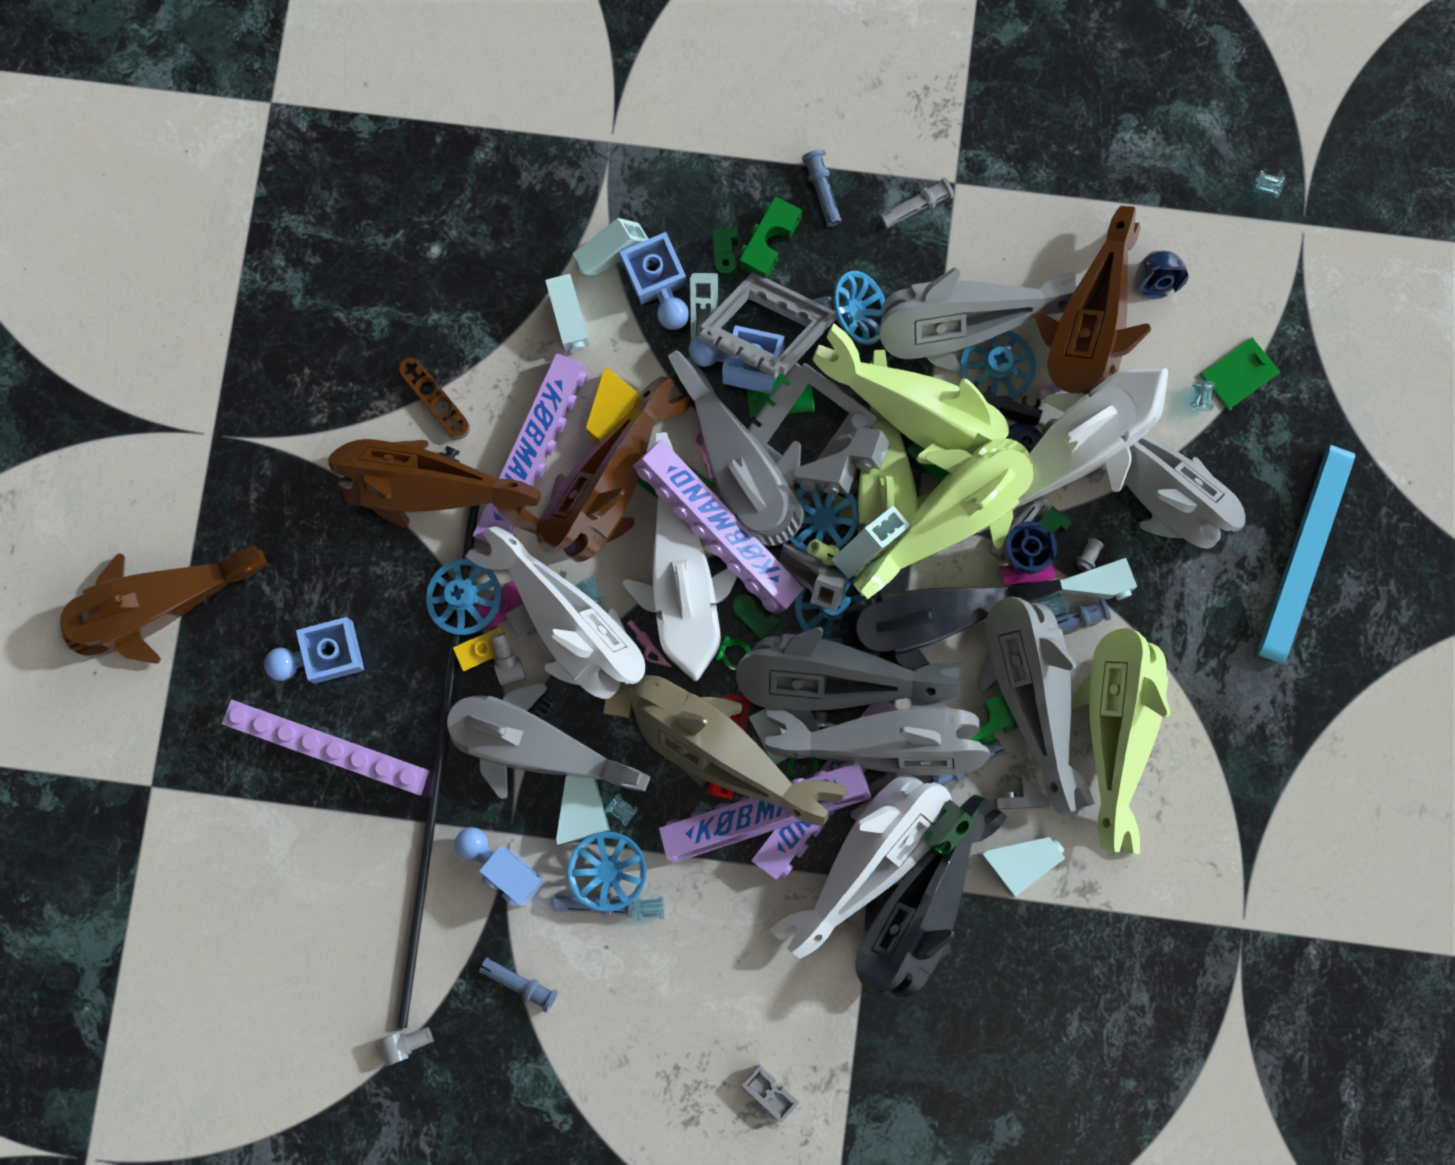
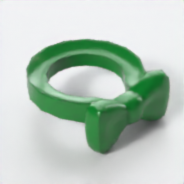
(726, 642)
(790, 774)

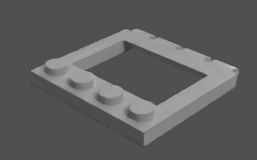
(779, 299)
(786, 396)

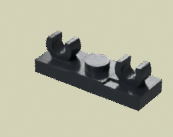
(1013, 410)
(552, 700)

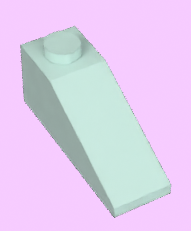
(702, 299)
(1102, 582)

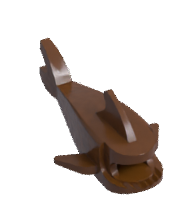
(1094, 328)
(410, 479)
(592, 499)
(130, 608)

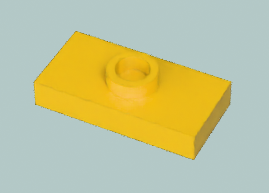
(476, 650)

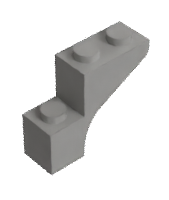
(836, 472)
(826, 586)

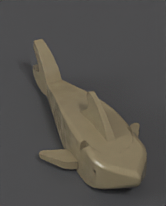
(715, 749)

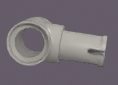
(508, 666)
(399, 1046)

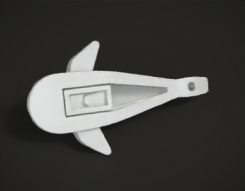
(580, 635)
(873, 857)

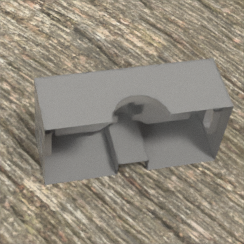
(767, 1094)

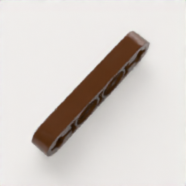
(434, 398)

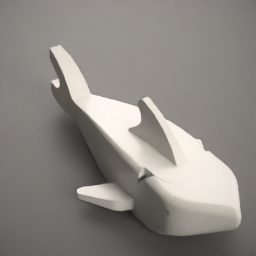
(1097, 430)
(682, 592)

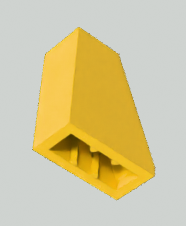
(611, 404)

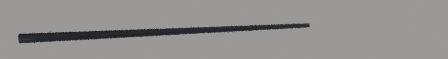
(434, 793)

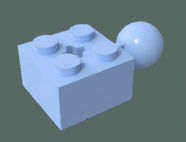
(659, 284)
(734, 370)
(314, 643)
(500, 868)

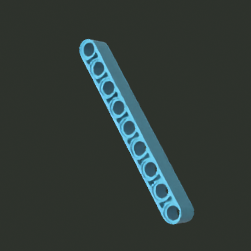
(1305, 554)

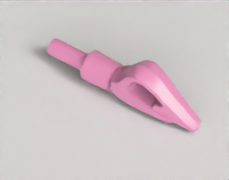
(702, 448)
(646, 642)

